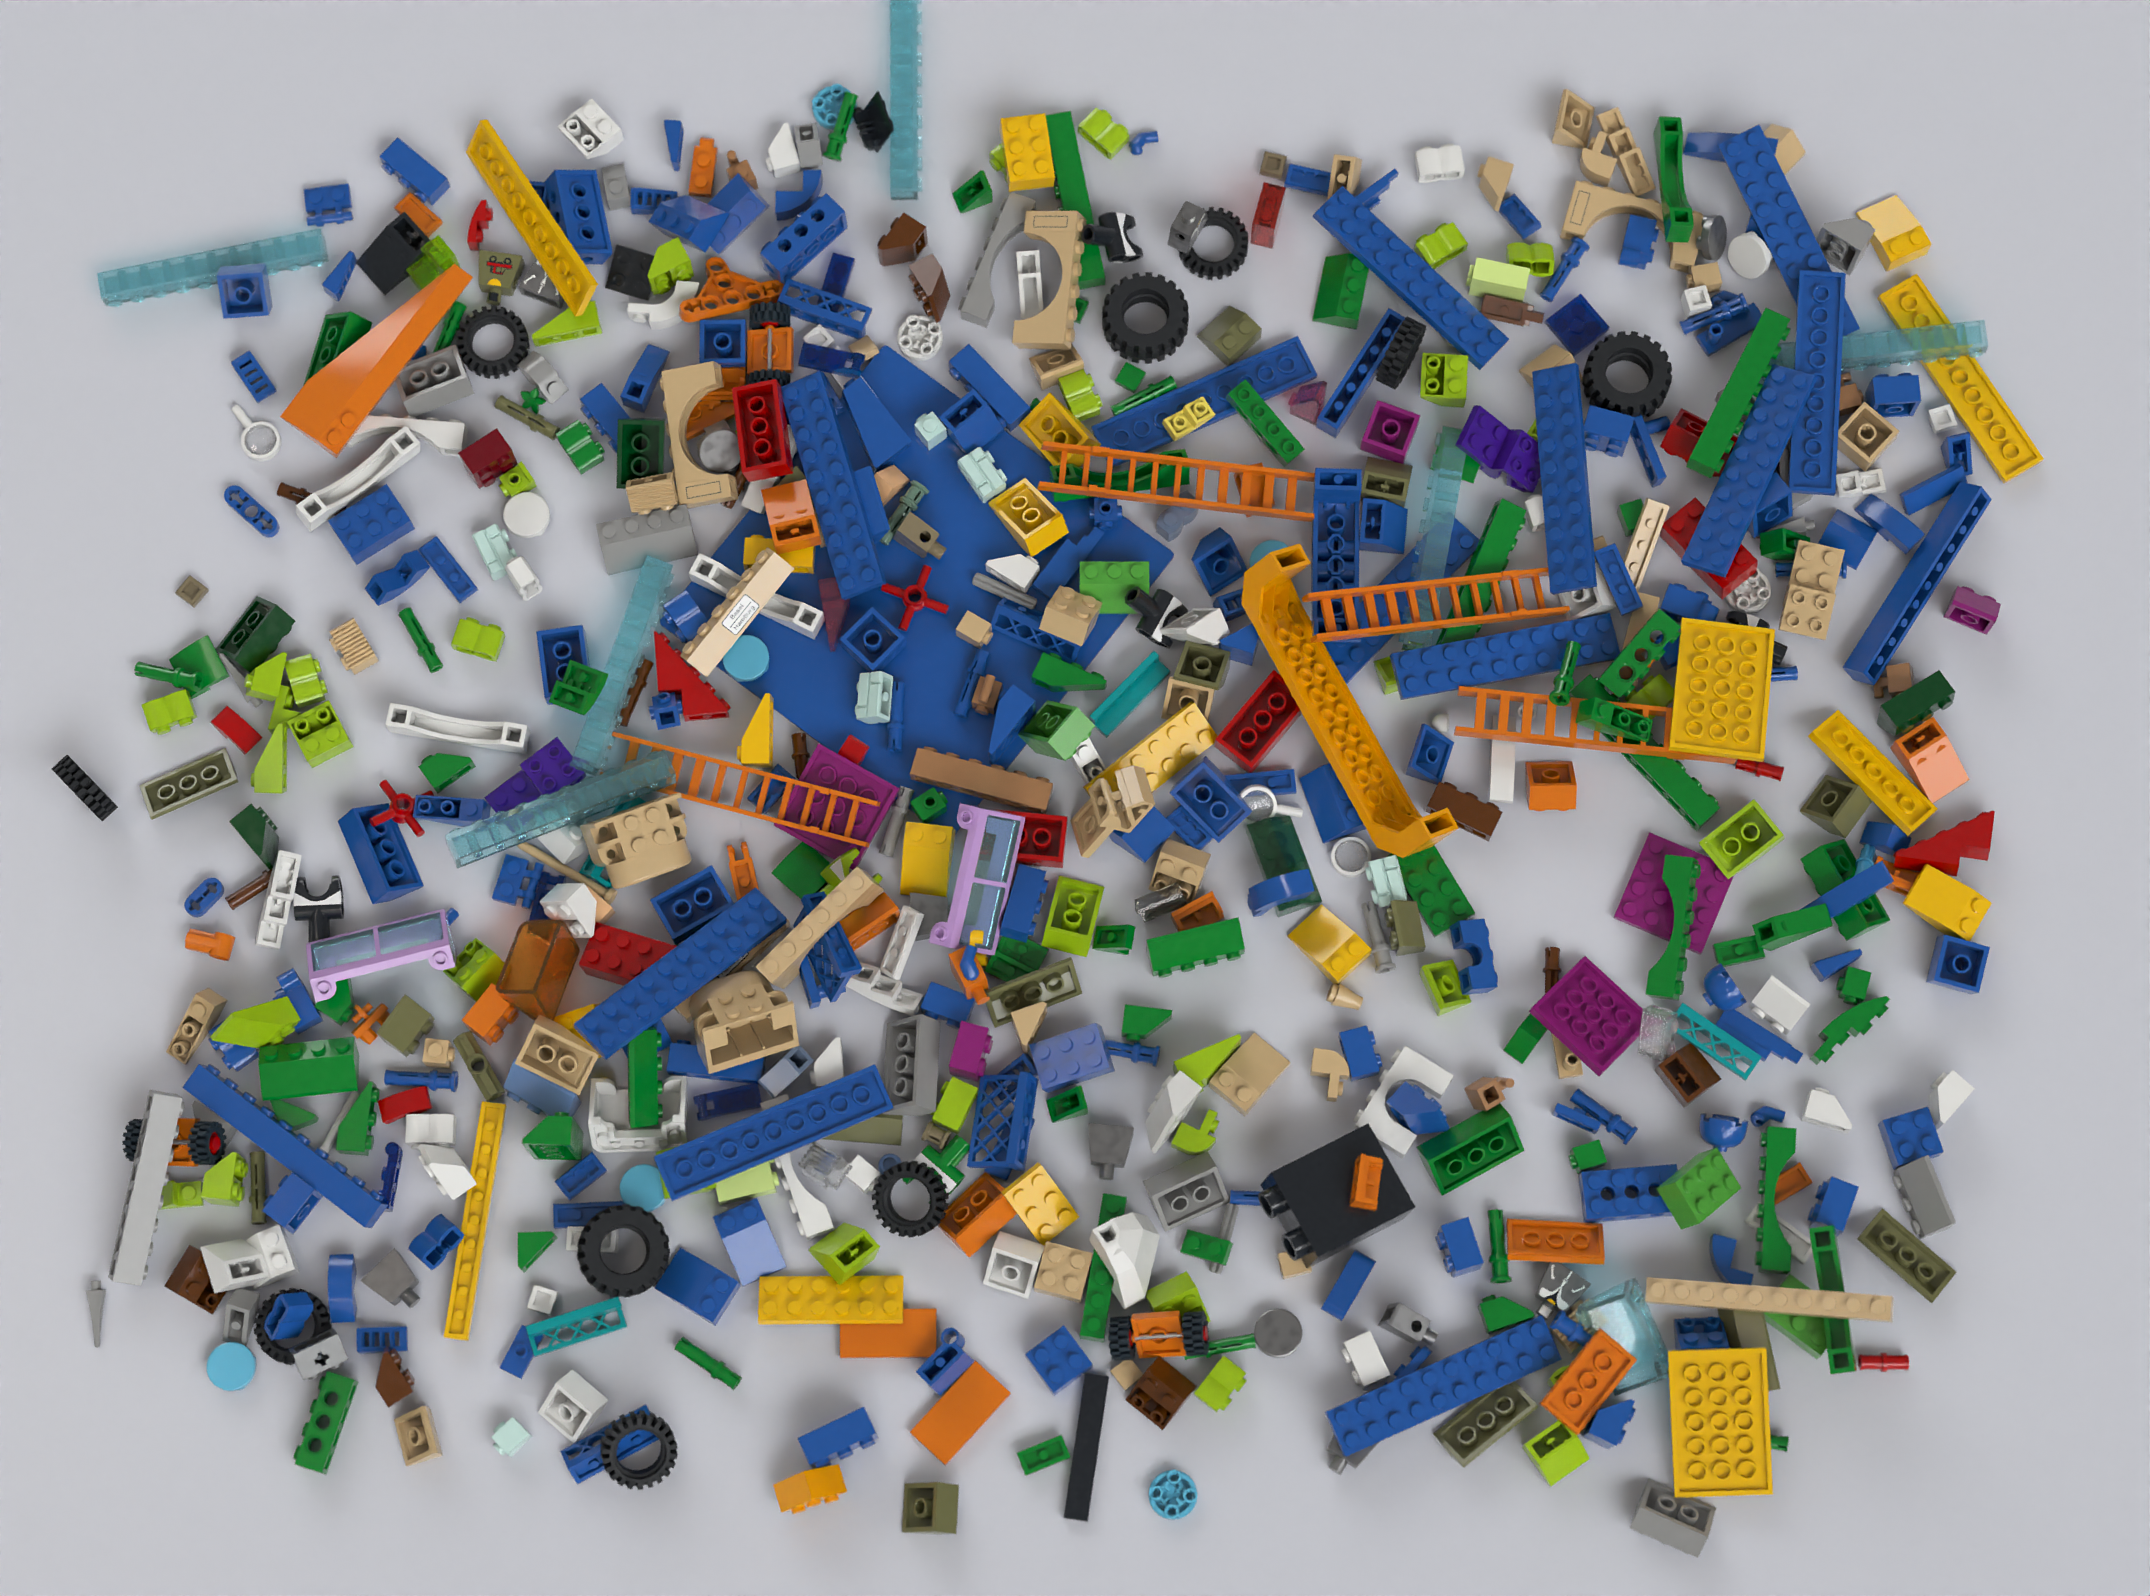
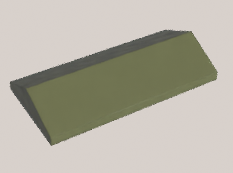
(188, 783)
(1048, 984)
(876, 1130)
(1906, 1255)
(1750, 1330)
(1484, 1422)

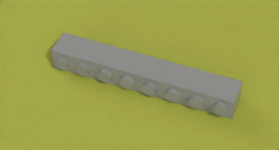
(145, 1187)

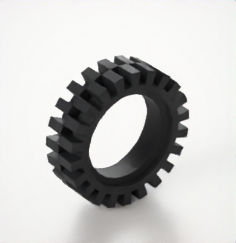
(1230, 263)
(487, 317)
(1401, 352)
(84, 788)
(890, 1216)
(270, 1347)
(644, 1476)

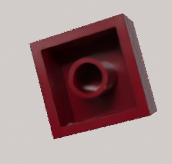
(488, 458)

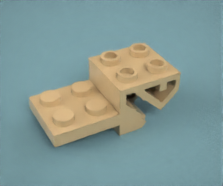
(1811, 590)
(1112, 810)

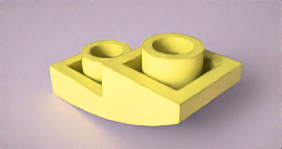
(1188, 419)

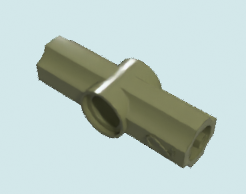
(485, 1078)

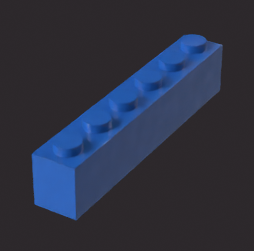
(1359, 375)

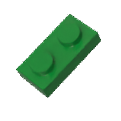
(1738, 951)
(1206, 1247)
(1043, 1455)

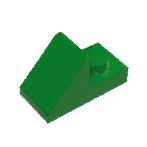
(1114, 938)

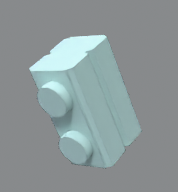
(982, 475)
(494, 550)
(874, 697)
(1386, 880)

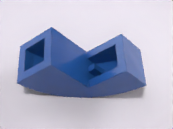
(791, 203)
(395, 581)
(1721, 1255)
(341, 1288)

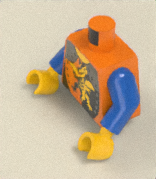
(968, 971)

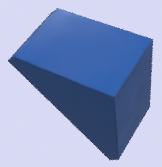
(1958, 450)
(1885, 837)

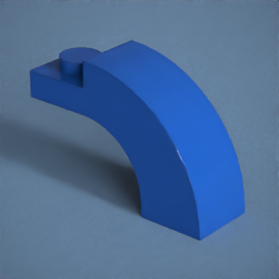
(1279, 890)

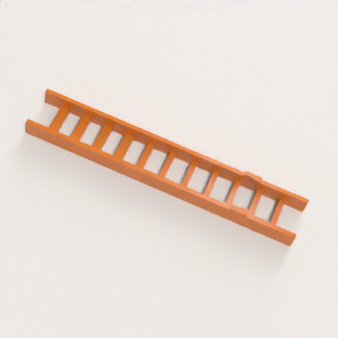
(1179, 462)
(1416, 625)
(1572, 742)
(698, 774)

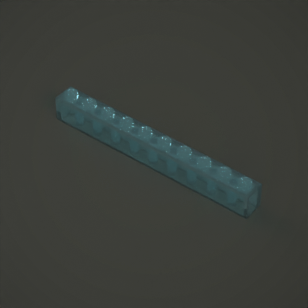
(905, 99)
(200, 269)
(1903, 346)
(1435, 530)
(621, 665)
(560, 808)

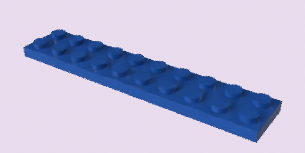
(1776, 211)
(1410, 277)
(1819, 354)
(1267, 372)
(1748, 470)
(1564, 479)
(832, 485)
(1353, 656)
(1502, 656)
(680, 973)
(773, 1132)
(1442, 1385)

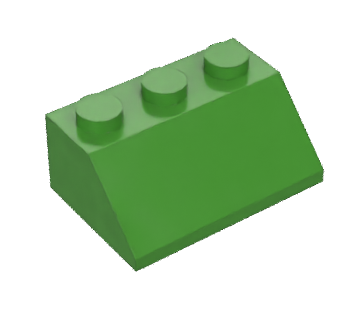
(1111, 582)

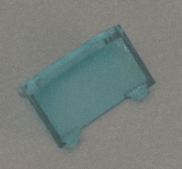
(1630, 1323)

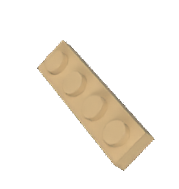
(1644, 539)

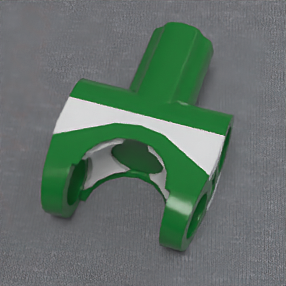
(945, 1162)

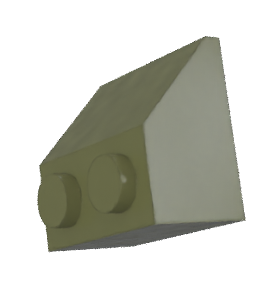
(1230, 335)
(1203, 665)
(1836, 805)
(406, 1026)
(930, 1508)

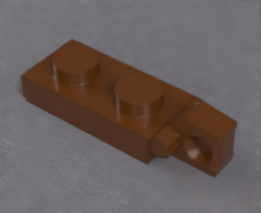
(1509, 311)

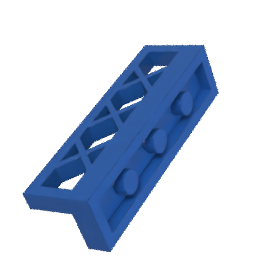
(825, 317)
(1033, 619)
(589, 1459)

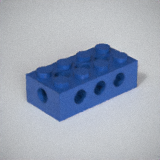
(580, 213)
(803, 239)
(1615, 1182)

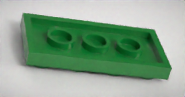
(1434, 889)

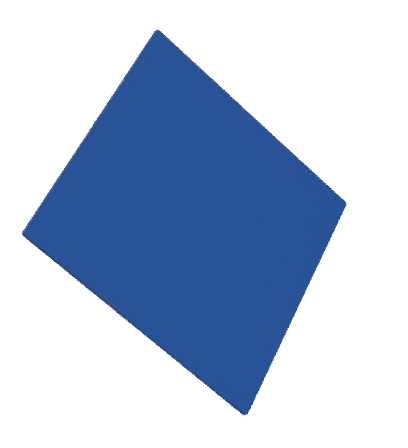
(819, 686)

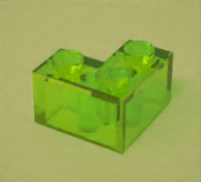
(436, 260)

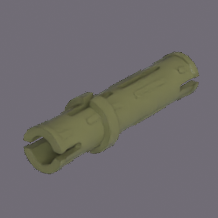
(548, 430)
(258, 1191)

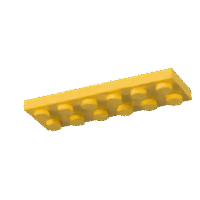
(1165, 749)
(1872, 772)
(826, 1302)

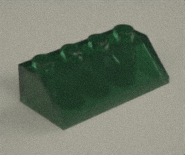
(1280, 853)

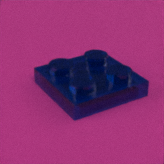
(1577, 325)

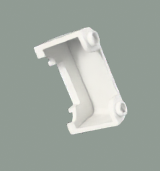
(610, 1118)

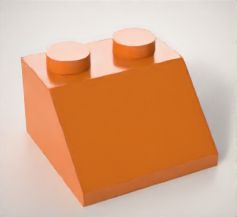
(1550, 785)

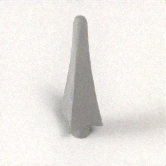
(1799, 526)
(239, 679)
(96, 1302)

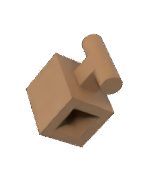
(742, 168)
(1850, 396)
(1898, 679)
(986, 695)
(1487, 1092)

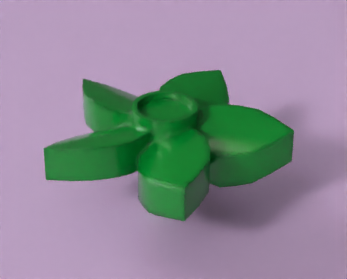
(532, 400)

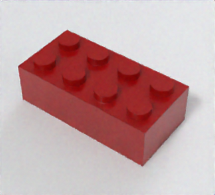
(762, 430)
(1677, 534)
(1259, 724)
(1042, 839)
(620, 954)

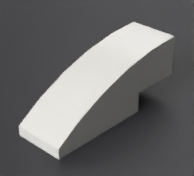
(1029, 283)

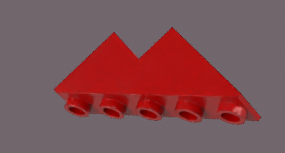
(684, 680)
(1944, 850)

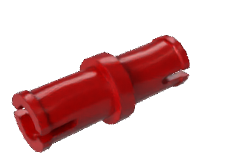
(1760, 768)
(1883, 1362)

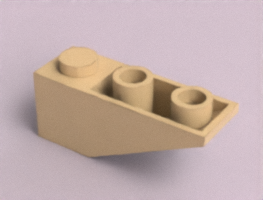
(196, 1023)

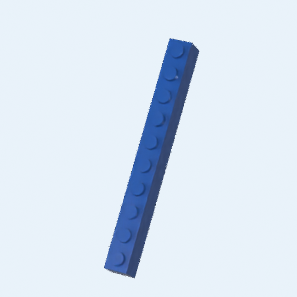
(1917, 583)
(286, 1146)

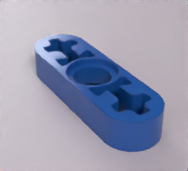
(234, 504)

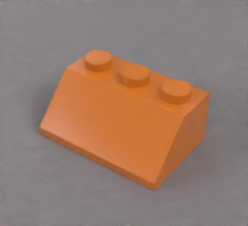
(870, 921)
(976, 1215)

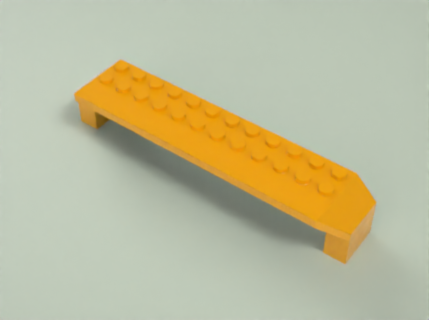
(1332, 710)

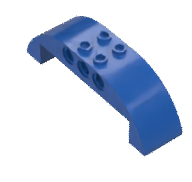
(1335, 542)

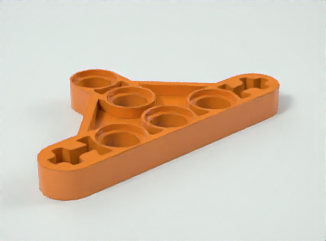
(739, 289)

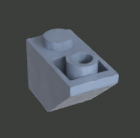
(785, 1070)

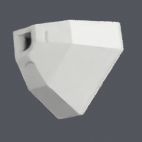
(1128, 1251)

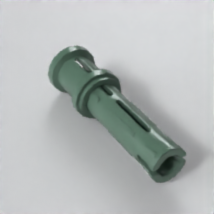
(907, 504)

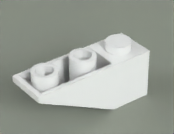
(1087, 761)

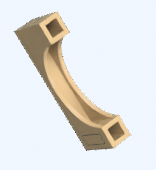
(1594, 203)
(1055, 324)
(682, 391)
(783, 962)

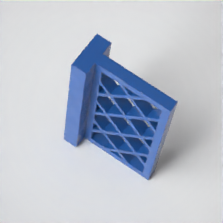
(836, 952)
(1021, 1121)

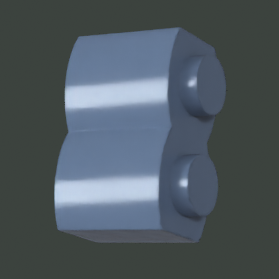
(1174, 518)

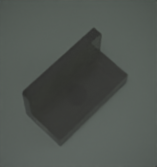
(1160, 902)

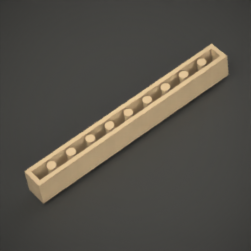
(1770, 1299)

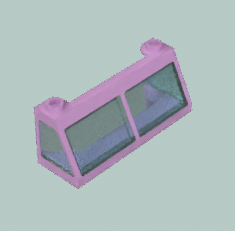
(982, 878)
(379, 949)

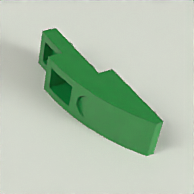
(1854, 1021)

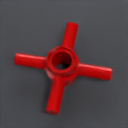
(911, 606)
(395, 813)

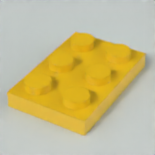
(1040, 1204)

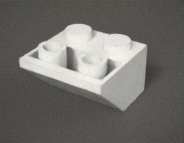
(591, 130)
(566, 842)
(573, 905)
(446, 1169)
(233, 1265)

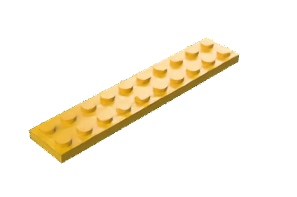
(531, 218)
(1965, 386)

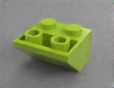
(668, 266)
(1444, 379)
(320, 734)
(475, 969)
(224, 1181)
(845, 1251)
(1176, 1295)
(1556, 1452)

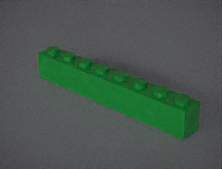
(1072, 190)
(1738, 393)
(1488, 558)
(1662, 773)

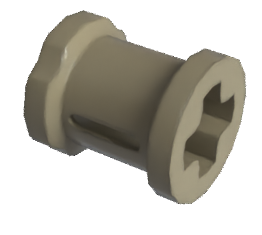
(936, 1135)

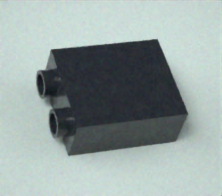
(1315, 1196)

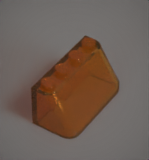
(538, 967)

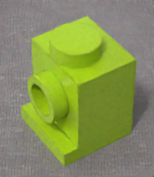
(524, 483)

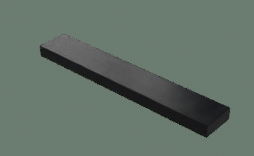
(1086, 1447)

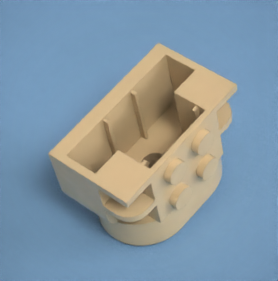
(639, 841)
(741, 1020)

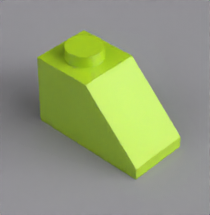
(266, 679)

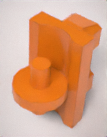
(363, 1030)

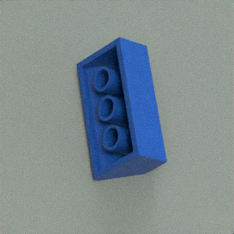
(380, 854)

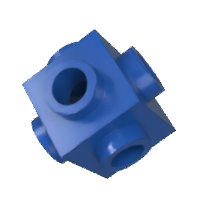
(1102, 519)
(666, 710)

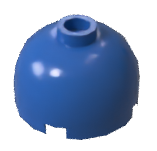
(1722, 990)
(1722, 1131)

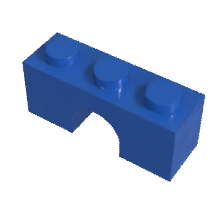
(1473, 937)

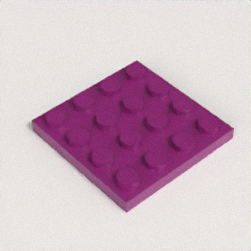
(840, 774)
(1648, 900)
(1590, 1015)

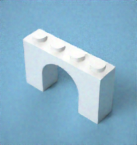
(1415, 1070)

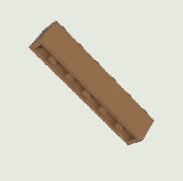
(981, 780)

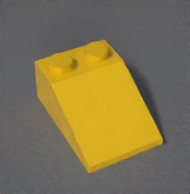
(1897, 233)
(1055, 423)
(1029, 517)
(757, 742)
(927, 859)
(1946, 903)
(1330, 944)

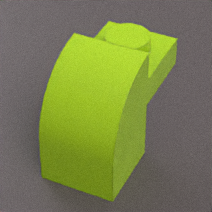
(1195, 1141)

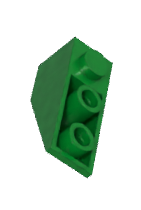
(1063, 677)
(1613, 720)
(1791, 926)
(355, 1129)

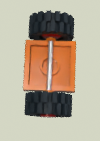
(770, 343)
(196, 1142)
(1158, 1335)

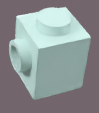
(930, 430)
(510, 1437)

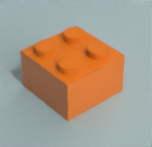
(490, 1016)

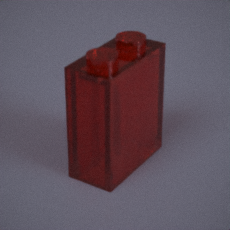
(1268, 215)

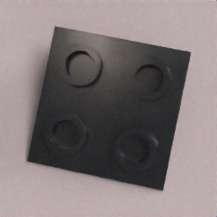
(873, 123)
(630, 272)

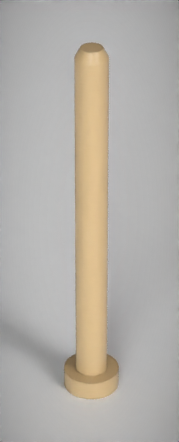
(608, 895)

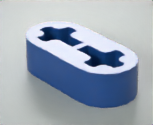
(200, 893)

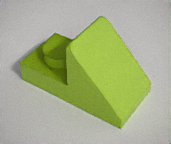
(281, 708)
(182, 1194)

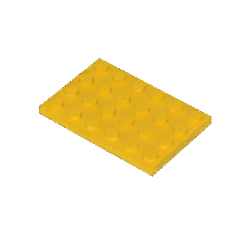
(1722, 689)
(1720, 1422)

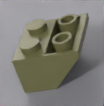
(1386, 481)
(1405, 927)

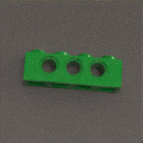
(1264, 423)
(1658, 621)
(329, 1436)

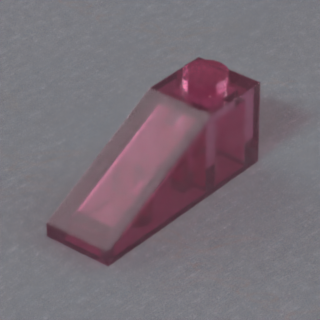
(1308, 401)
(834, 610)

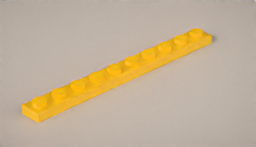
(475, 1221)

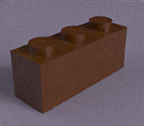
(1466, 810)

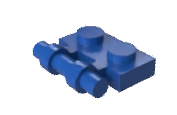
(327, 199)
(511, 881)

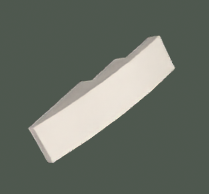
(753, 498)
(1502, 765)
(278, 899)
(885, 990)

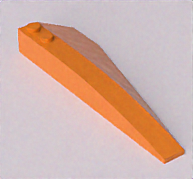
(350, 387)

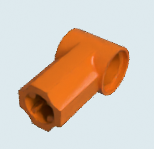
(216, 945)

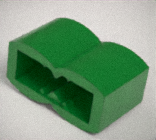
(580, 447)

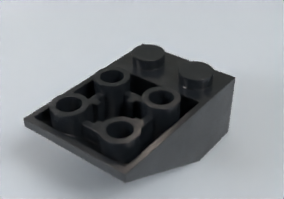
(393, 253)

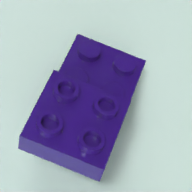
(1501, 450)
(540, 774)

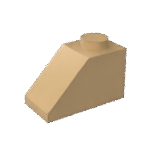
(1344, 173)
(1494, 180)

